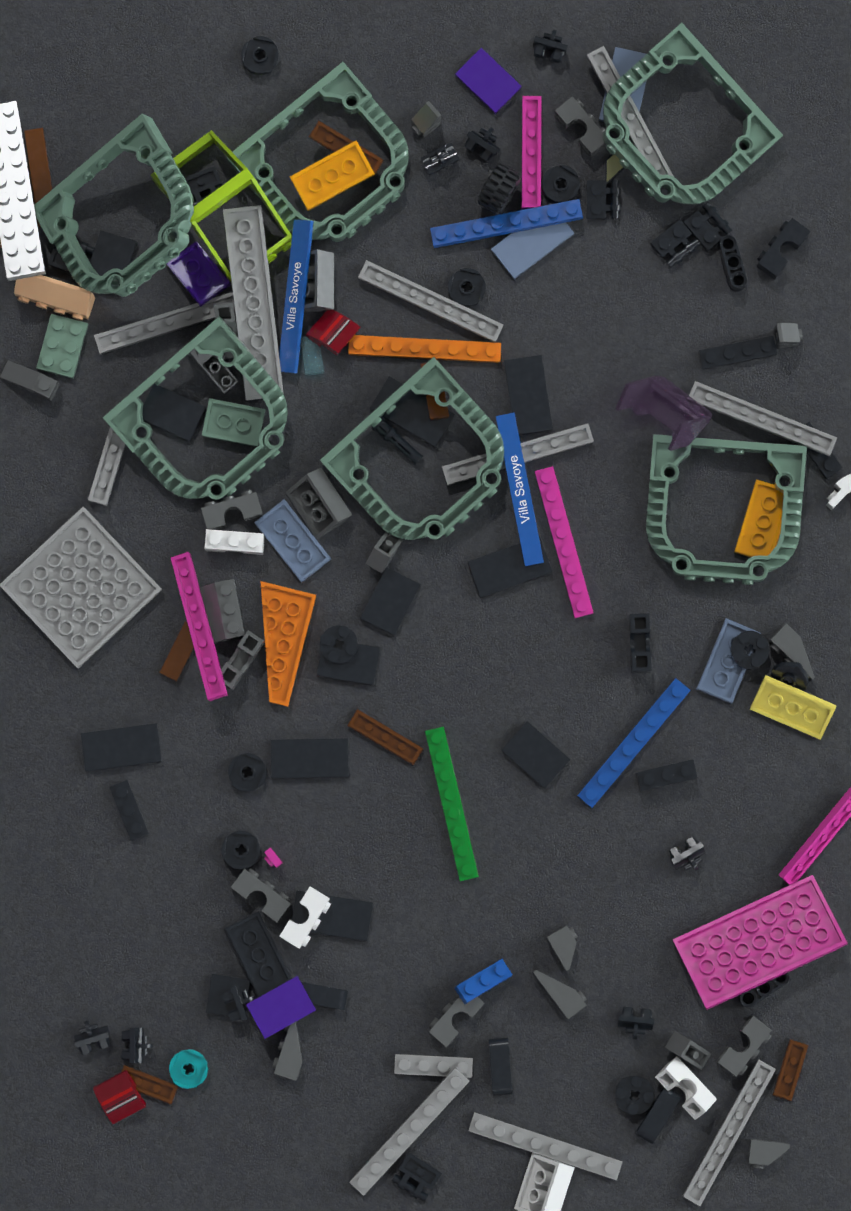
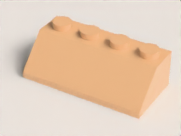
(56, 295)

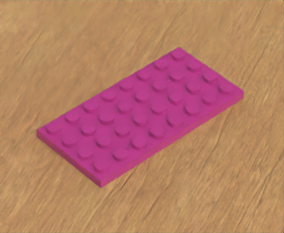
(759, 942)

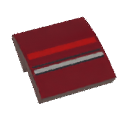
(333, 331)
(119, 1097)

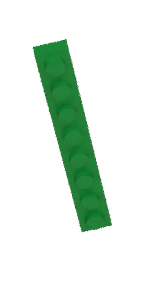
(451, 804)

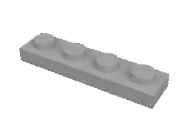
(107, 469)
(431, 1065)

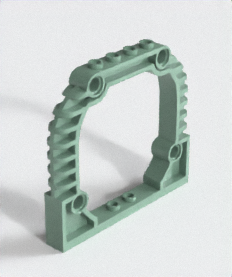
(683, 48)
(337, 87)
(56, 211)
(128, 416)
(344, 457)
(787, 462)

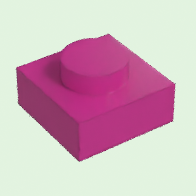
(272, 858)

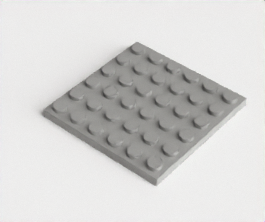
(80, 587)

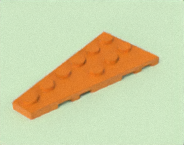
(285, 630)

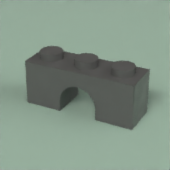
(573, 113)
(215, 513)
(241, 659)
(276, 903)
(443, 1029)
(756, 1034)

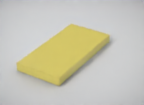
(793, 707)

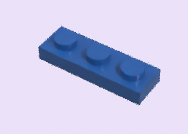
(483, 981)

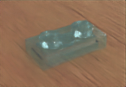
(311, 357)

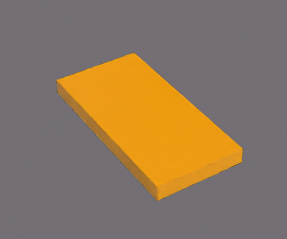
(332, 175)
(761, 522)

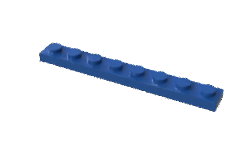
(506, 223)
(633, 743)

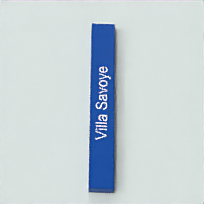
(295, 295)
(520, 490)

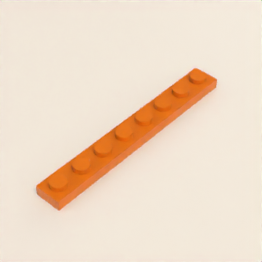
(425, 348)

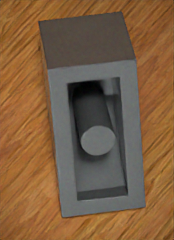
(426, 120)
(787, 335)
(383, 552)
(564, 945)
(688, 1050)
(764, 1152)

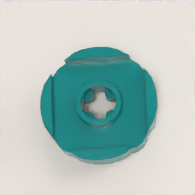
(194, 1078)

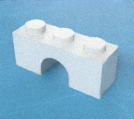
(234, 541)
(298, 933)
(698, 1097)

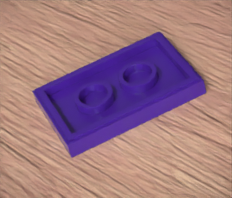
(488, 80)
(198, 274)
(281, 1007)

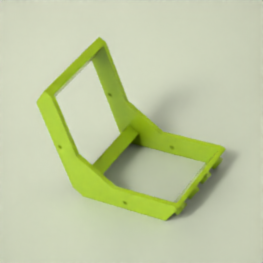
(224, 194)

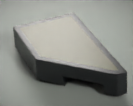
(612, 168)

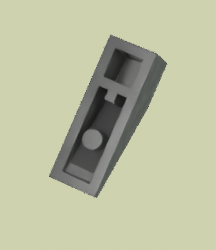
(30, 380)
(564, 996)

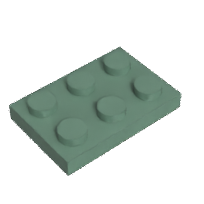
(62, 346)
(233, 422)

